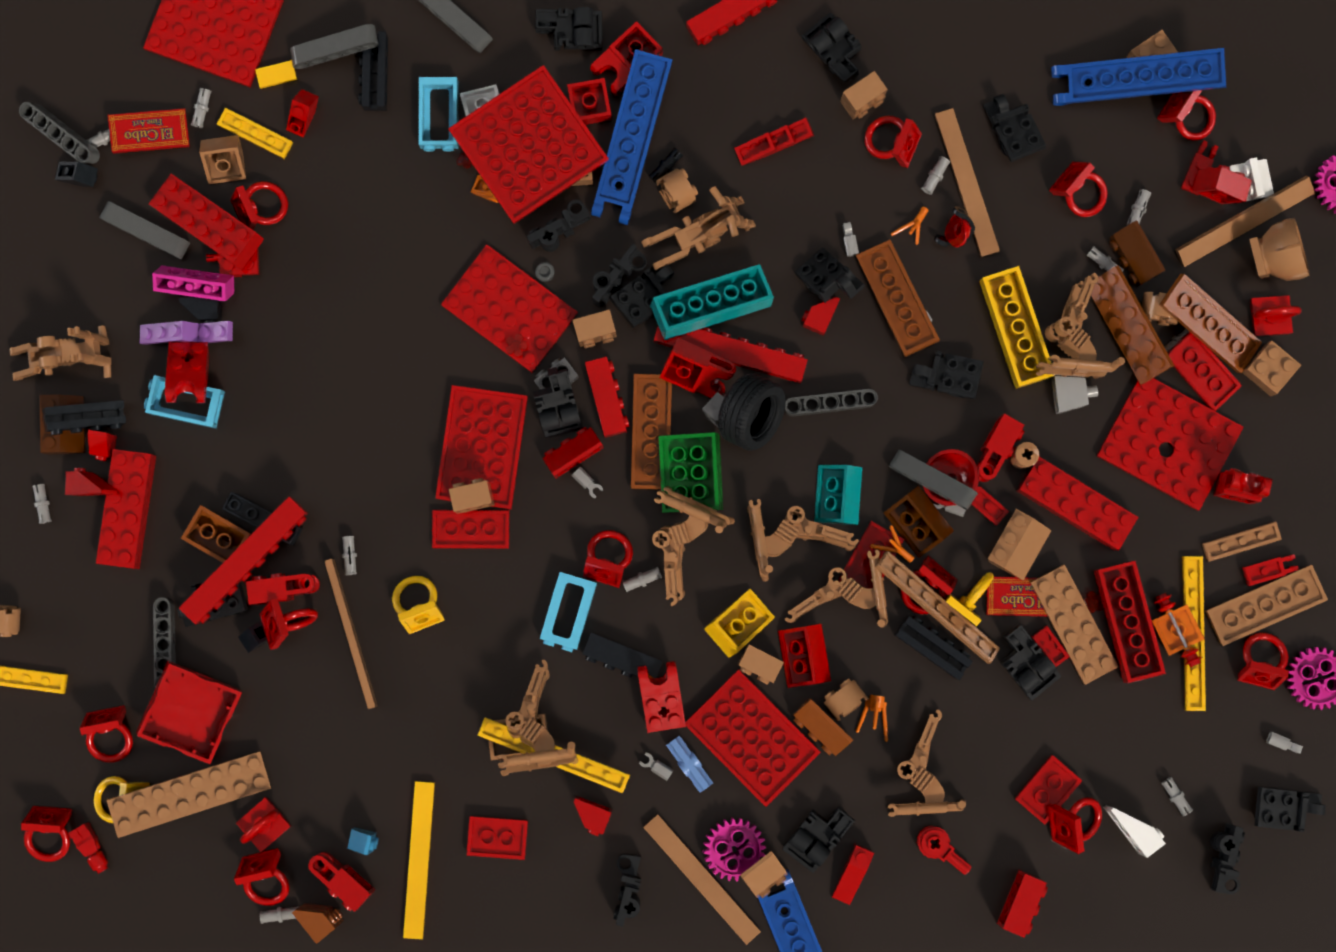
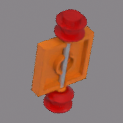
(1178, 629)

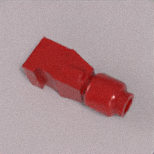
(88, 844)

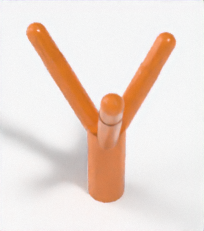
(916, 225)
(898, 547)

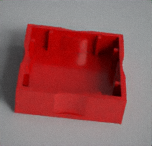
(188, 712)

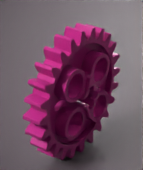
(1327, 191)
(1313, 660)
(725, 834)

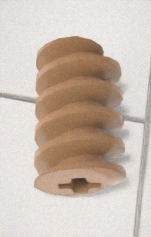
(1021, 462)

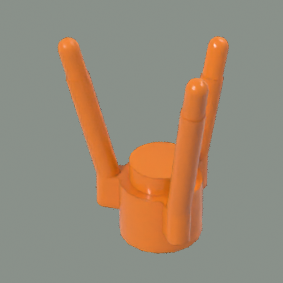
(875, 703)

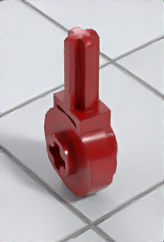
(942, 849)

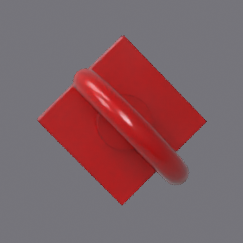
(1179, 107)
(904, 143)
(1072, 180)
(247, 210)
(1272, 315)
(603, 569)
(936, 577)
(276, 624)
(1263, 673)
(103, 722)
(46, 821)
(262, 825)
(1067, 826)
(259, 867)

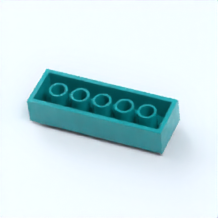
(712, 302)

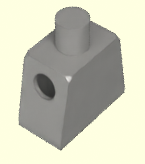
(1071, 393)

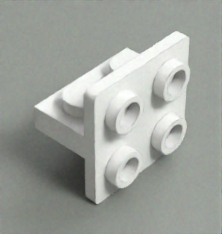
(1259, 173)

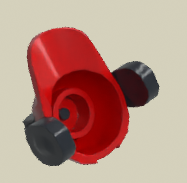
(957, 230)

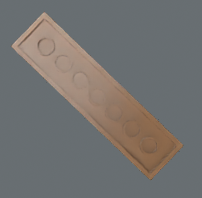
(188, 794)

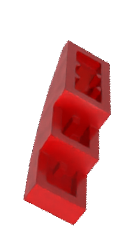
(774, 142)

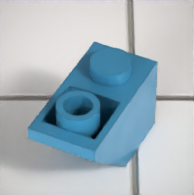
(363, 841)

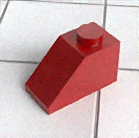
(820, 316)
(101, 444)

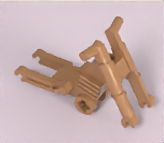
(704, 229)
(1074, 339)
(50, 352)
(682, 533)
(787, 533)
(851, 591)
(534, 733)
(924, 780)

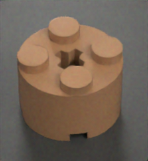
(677, 190)
(1154, 311)
(9, 620)
(845, 699)

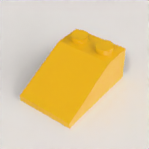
(739, 623)

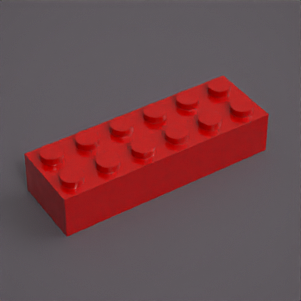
(206, 221)
(1077, 504)
(126, 512)
(1129, 622)

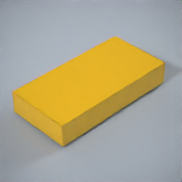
(276, 74)

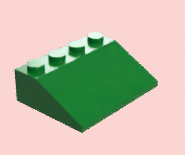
(692, 468)

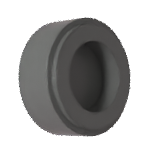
(544, 272)

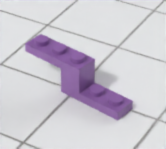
(186, 332)

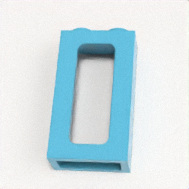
(426, 85)
(153, 407)
(574, 640)

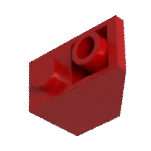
(302, 112)

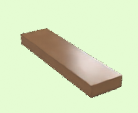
(1241, 541)

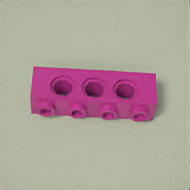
(193, 283)

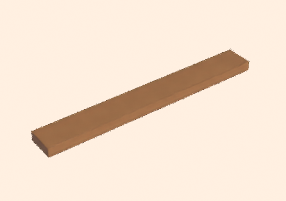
(967, 182)
(1245, 221)
(937, 607)
(351, 633)
(702, 879)

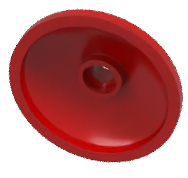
(956, 465)

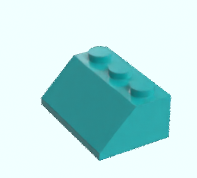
(838, 494)

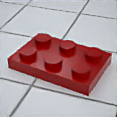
(1049, 786)
(497, 837)

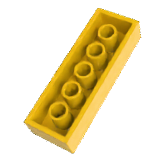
(1016, 325)

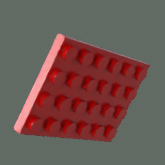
(505, 302)
(482, 442)
(752, 738)

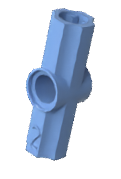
(689, 764)

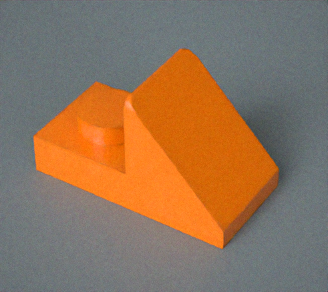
(481, 189)

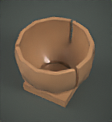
(1280, 252)

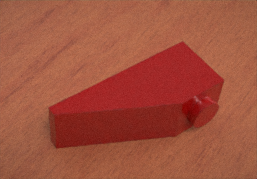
(86, 484)
(853, 873)

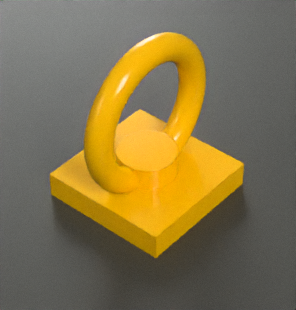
(967, 604)
(421, 615)
(125, 787)

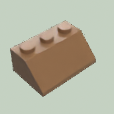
(1019, 545)

